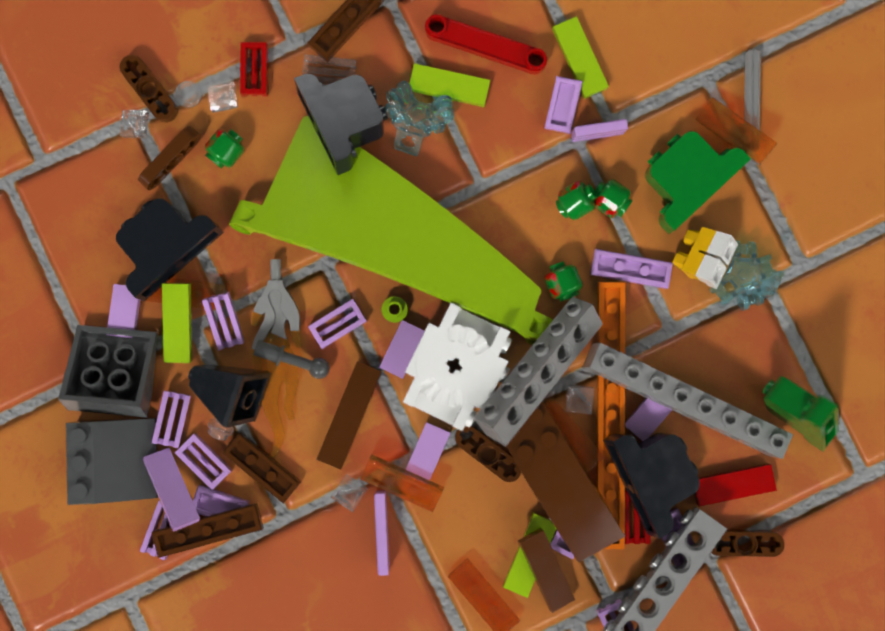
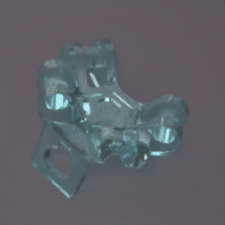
(416, 117)
(747, 275)

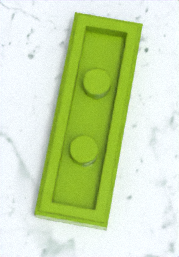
(580, 57)
(456, 85)
(177, 322)
(520, 577)

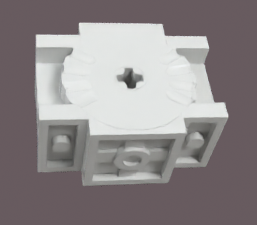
(476, 347)

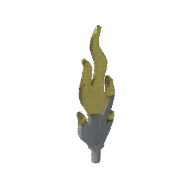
(278, 307)

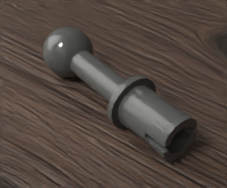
(318, 368)

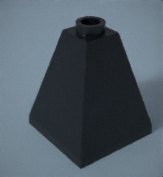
(230, 392)

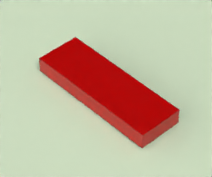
(735, 485)

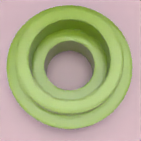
(394, 318)

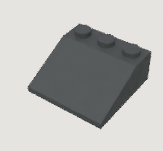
(110, 371)
(108, 460)

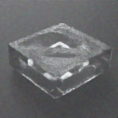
(222, 97)
(134, 123)
(579, 399)
(349, 492)

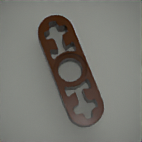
(159, 90)
(169, 158)
(499, 471)
(763, 551)

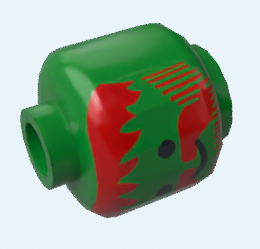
(224, 148)
(612, 198)
(576, 200)
(563, 281)

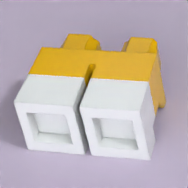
(707, 256)

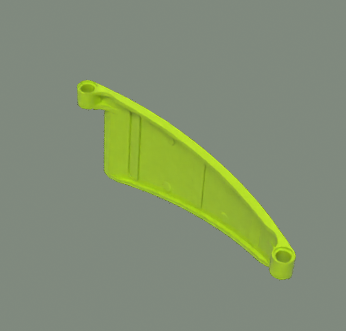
(392, 230)

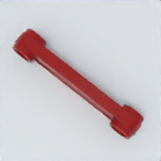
(485, 44)

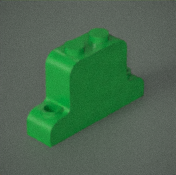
(690, 176)
(810, 415)

